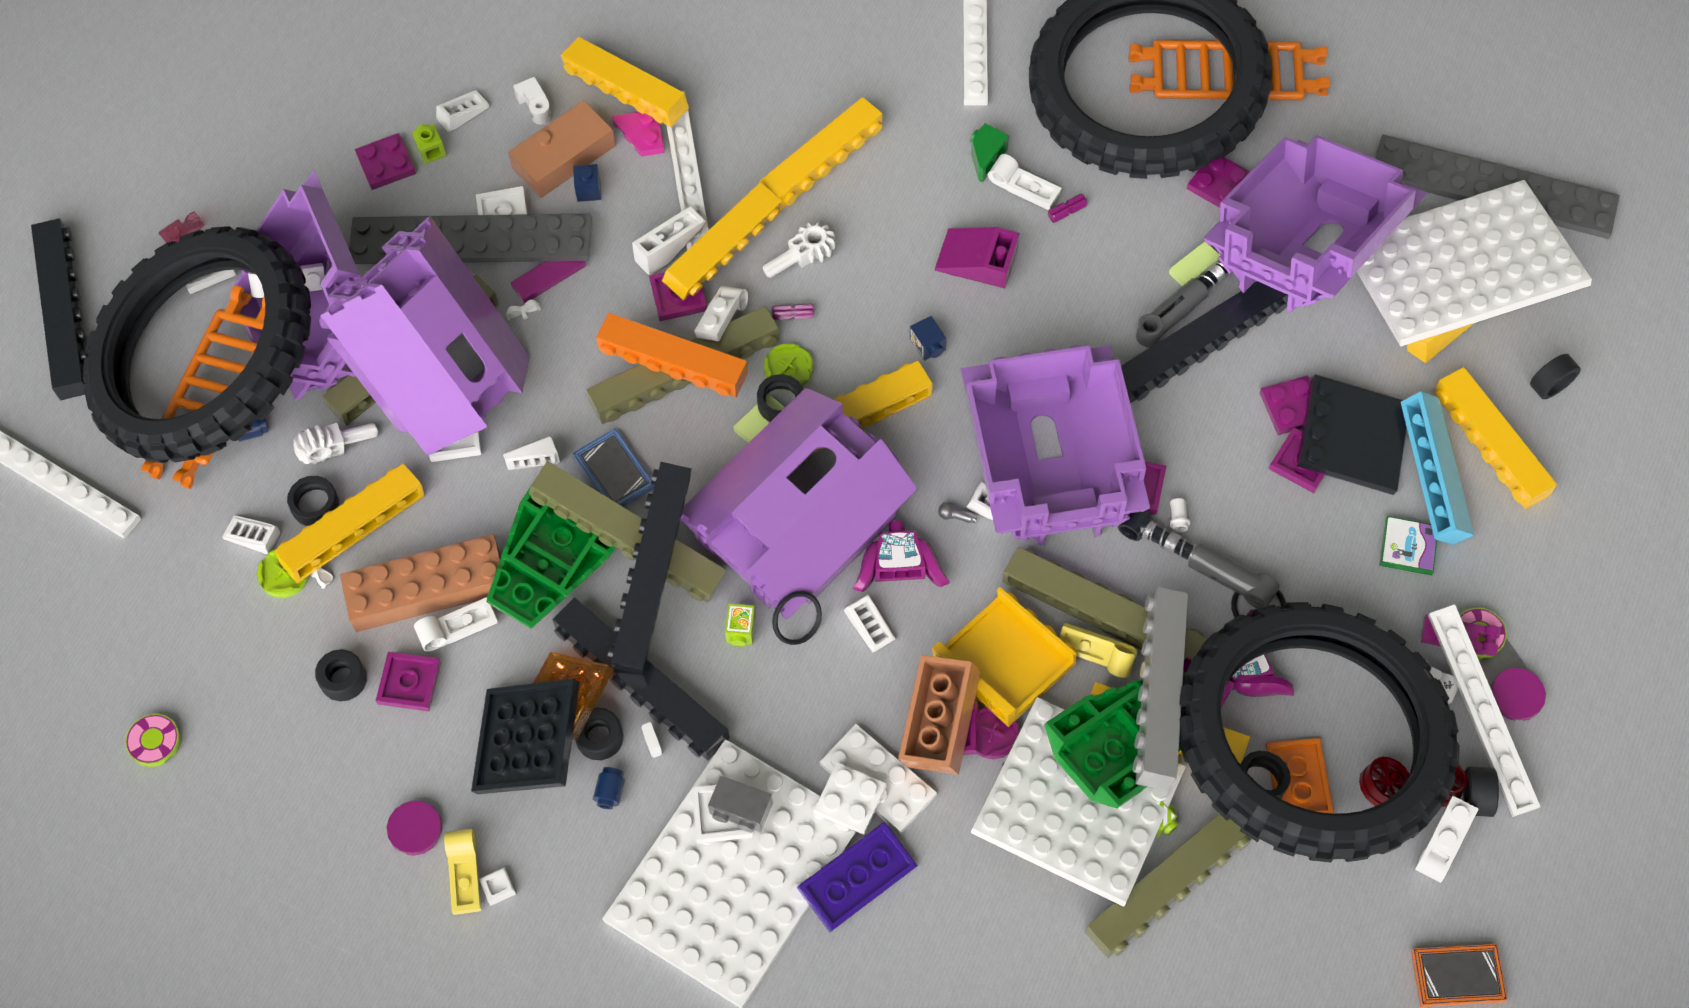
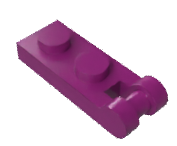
(1489, 632)

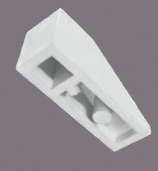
(666, 241)

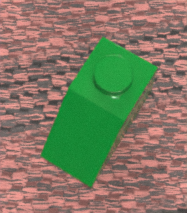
(986, 148)

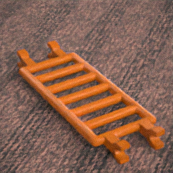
(1155, 83)
(231, 313)

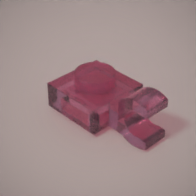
(176, 229)

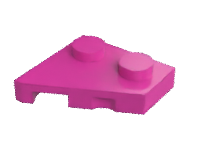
(641, 132)

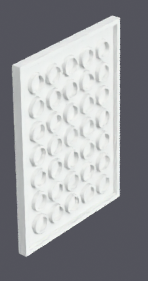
(1470, 263)
(733, 902)

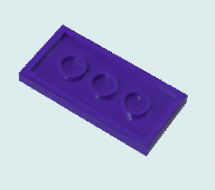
(856, 876)

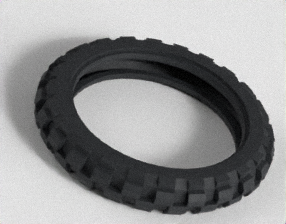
(1150, 154)
(248, 396)
(1275, 821)

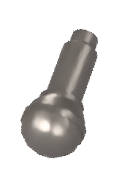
(948, 511)

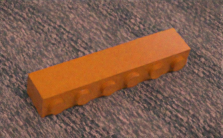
(672, 355)

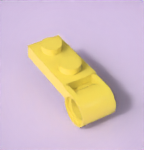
(1100, 649)
(463, 871)

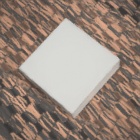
(651, 740)
(497, 886)

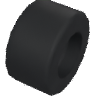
(330, 664)
(609, 746)
(1482, 790)

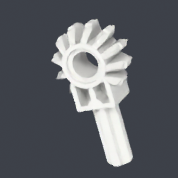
(803, 250)
(328, 441)

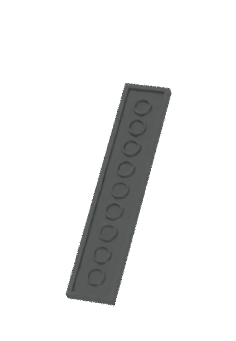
(1464, 176)
(484, 236)

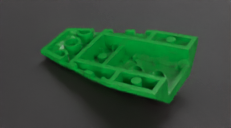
(542, 563)
(1097, 742)

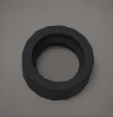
(1555, 376)
(771, 383)
(305, 485)
(1273, 764)

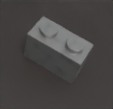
(740, 804)

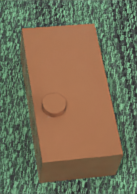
(568, 141)
(939, 714)

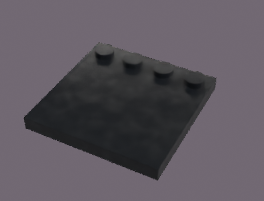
(1353, 435)
(525, 737)

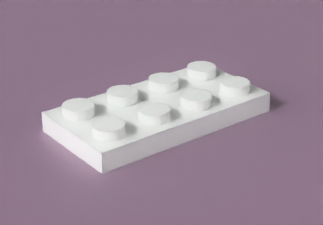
(905, 792)

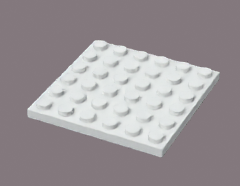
(1055, 825)

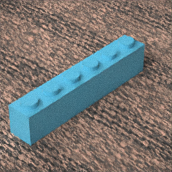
(1437, 468)

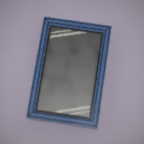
(614, 468)

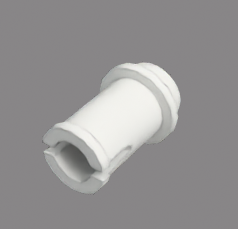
(1179, 515)

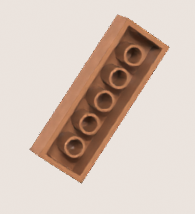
(420, 583)

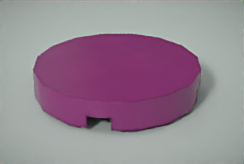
(1518, 694)
(994, 736)
(414, 828)

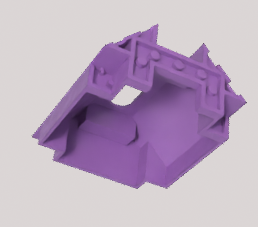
(1294, 195)
(311, 234)
(396, 333)
(1101, 451)
(792, 538)

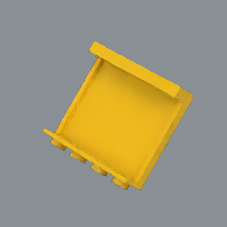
(1014, 654)

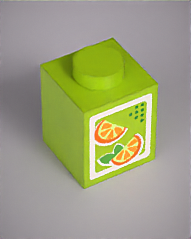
(740, 624)

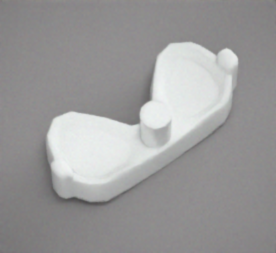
(529, 306)
(323, 577)

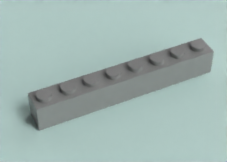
(1161, 689)

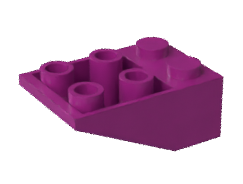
(979, 254)

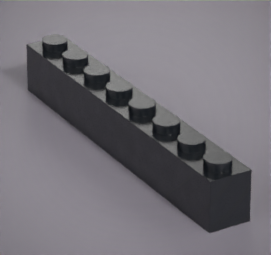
(60, 307)
(1200, 338)
(650, 569)
(653, 689)

